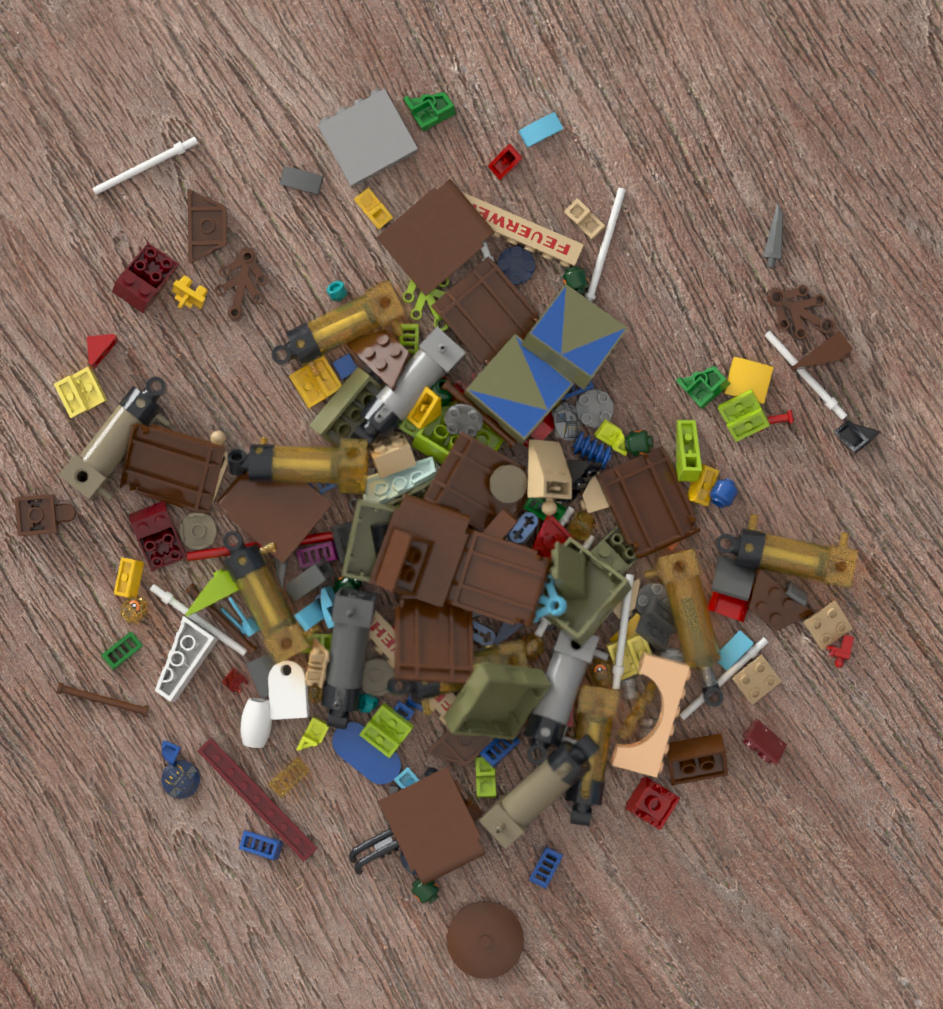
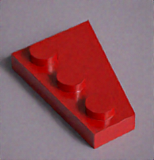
(550, 533)

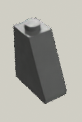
(309, 579)

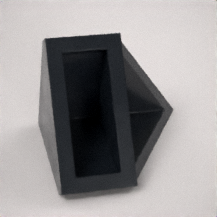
(855, 436)

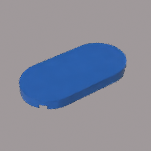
(364, 756)

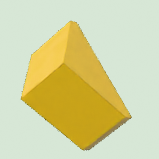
(426, 409)

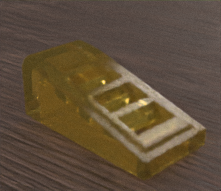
(300, 765)

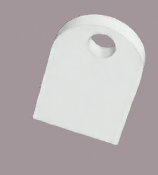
(288, 693)

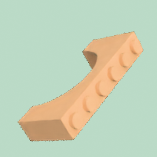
(647, 754)

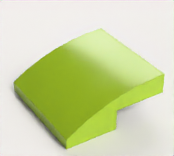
(743, 415)
(386, 730)

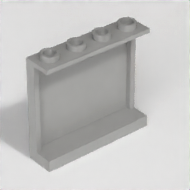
(367, 137)

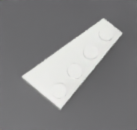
(187, 654)

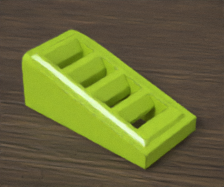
(405, 343)

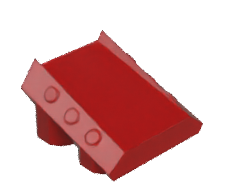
(728, 606)
(652, 802)

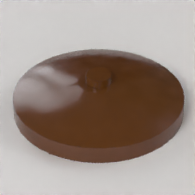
(485, 939)

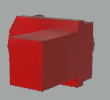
(842, 653)

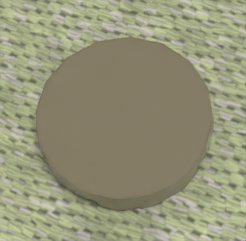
(508, 483)
(198, 531)
(376, 676)

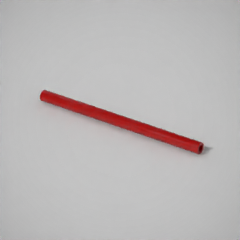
(223, 551)

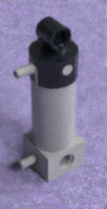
(387, 410)
(565, 674)

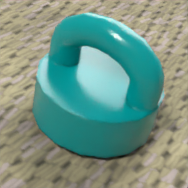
(336, 291)
(366, 703)

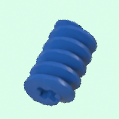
(592, 450)

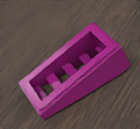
(301, 557)

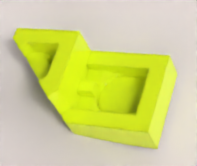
(611, 435)
(314, 733)

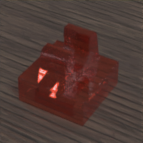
(233, 680)

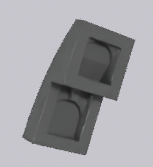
(301, 180)
(796, 593)

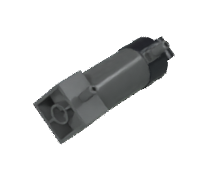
(352, 621)

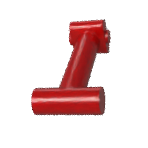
(781, 418)

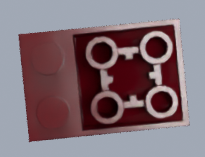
(144, 278)
(157, 536)
(765, 741)

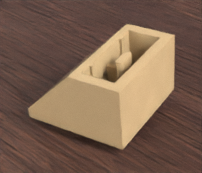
(391, 454)

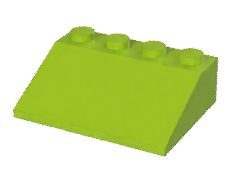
(437, 441)

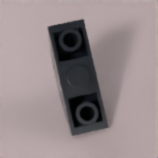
(581, 474)

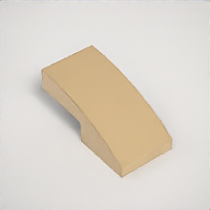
(584, 219)

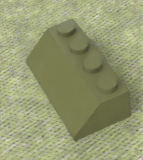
(341, 413)

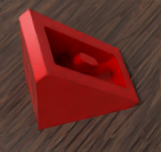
(505, 162)
(99, 347)

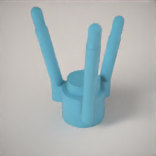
(248, 625)

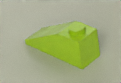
(687, 451)
(215, 590)

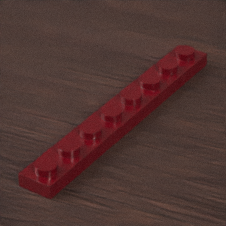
(257, 799)

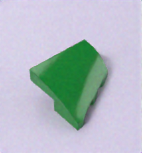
(430, 109)
(704, 385)

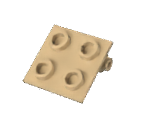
(828, 625)
(317, 664)
(756, 679)

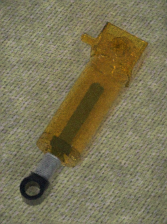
(691, 616)

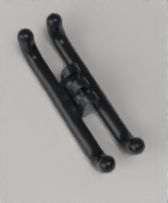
(382, 843)

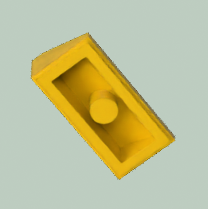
(700, 490)
(128, 577)

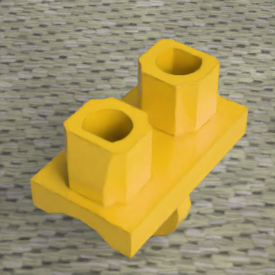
(187, 296)

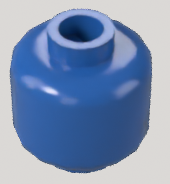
(723, 493)

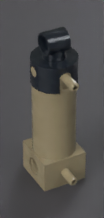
(112, 440)
(516, 810)

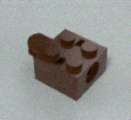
(41, 514)

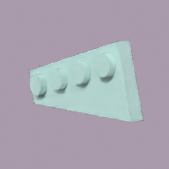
(394, 485)

